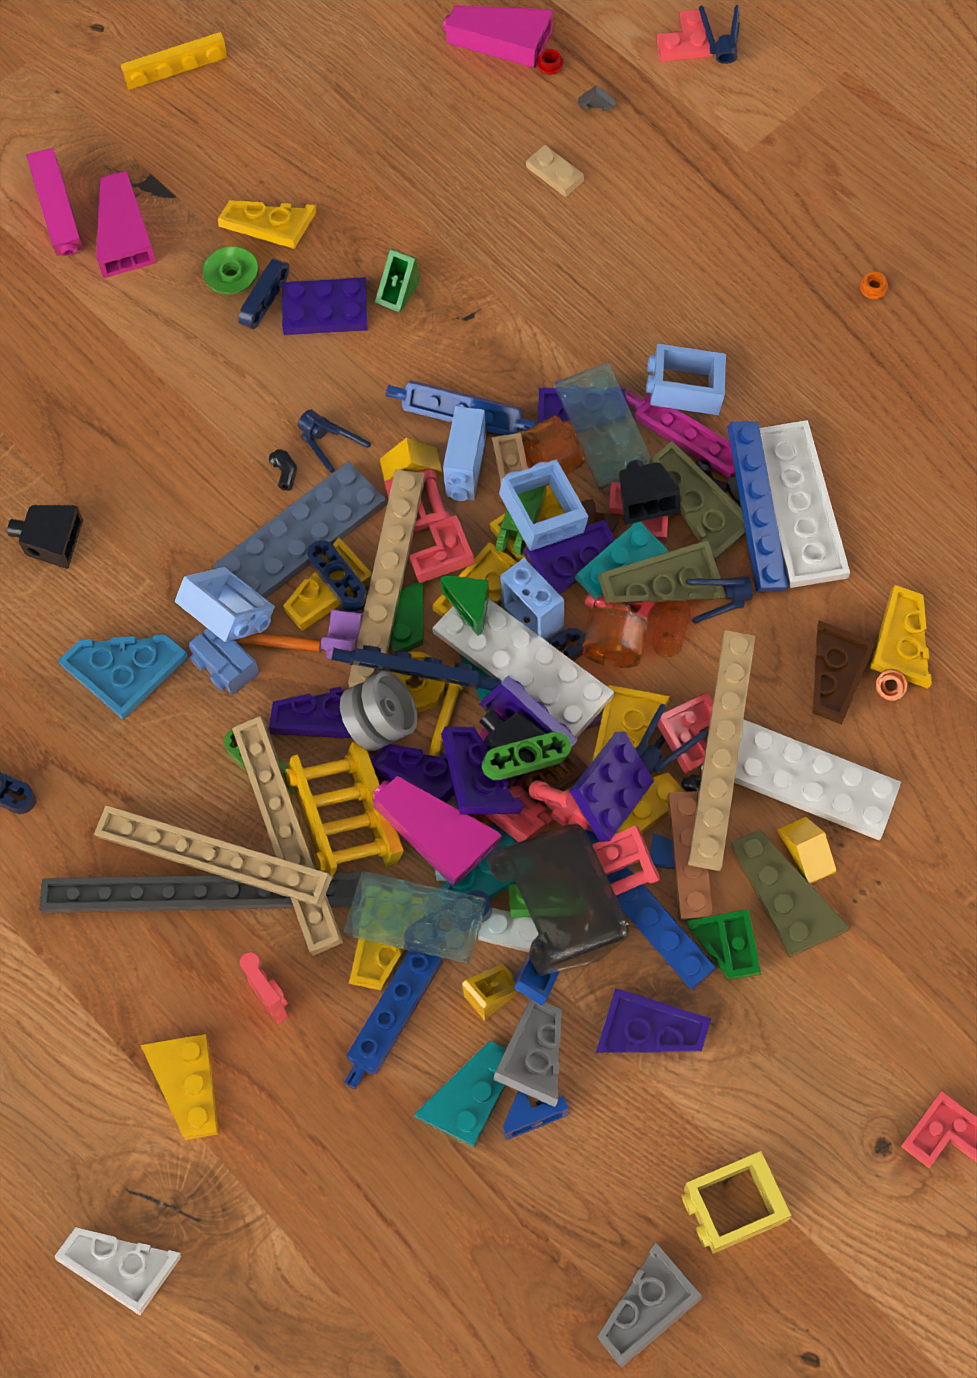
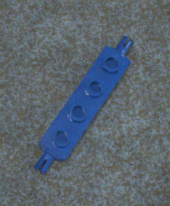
(441, 403)
(391, 1015)

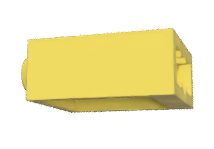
(767, 1188)

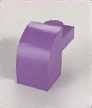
(343, 630)

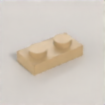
(555, 170)
(509, 454)

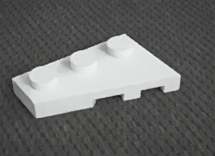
(117, 1267)

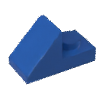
(531, 984)
(524, 1118)

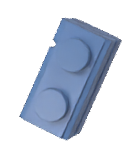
(225, 661)

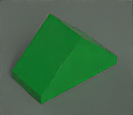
(398, 280)
(469, 598)

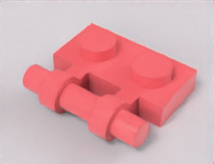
(528, 822)

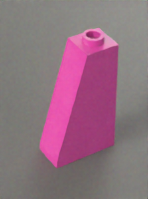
(500, 31)
(55, 202)
(121, 230)
(437, 830)

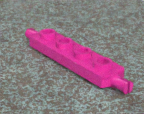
(685, 433)

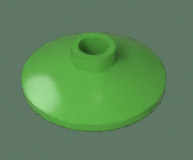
(228, 262)

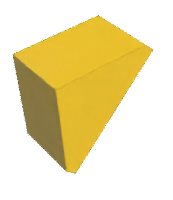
(410, 456)
(808, 849)
(490, 990)

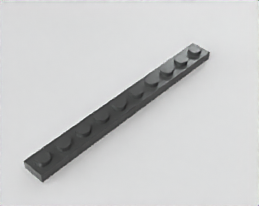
(174, 894)

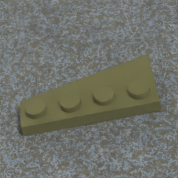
(702, 502)
(664, 578)
(788, 899)

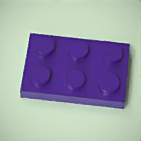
(324, 306)
(611, 786)

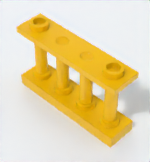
(359, 764)

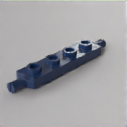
(401, 663)

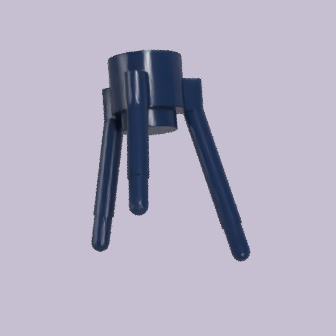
(726, 45)
(316, 427)
(736, 589)
(651, 755)

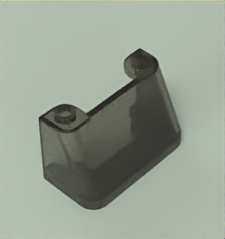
(565, 896)

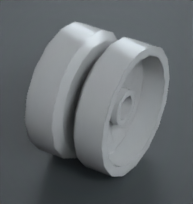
(378, 711)

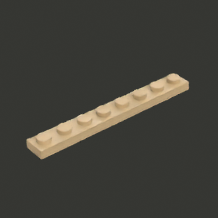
(389, 568)
(721, 751)
(284, 827)
(214, 856)

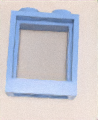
(686, 396)
(464, 453)
(555, 528)
(532, 597)
(199, 598)

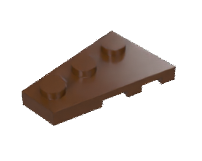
(838, 670)

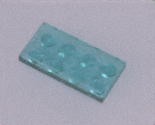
(602, 422)
(415, 917)

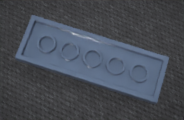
(324, 513)

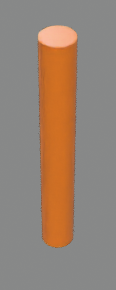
(281, 642)

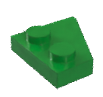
(408, 623)
(729, 943)

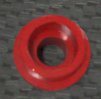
(550, 62)

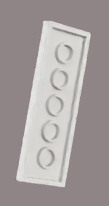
(802, 506)
(517, 651)
(815, 780)

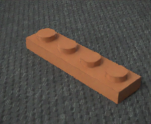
(690, 881)

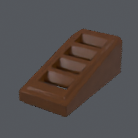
(563, 783)

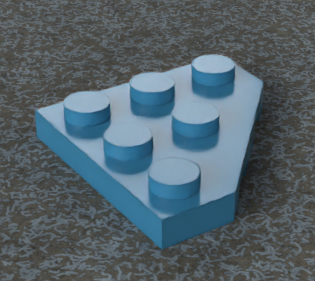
(123, 669)

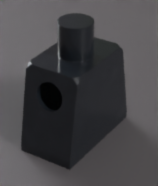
(647, 492)
(48, 533)
(512, 730)

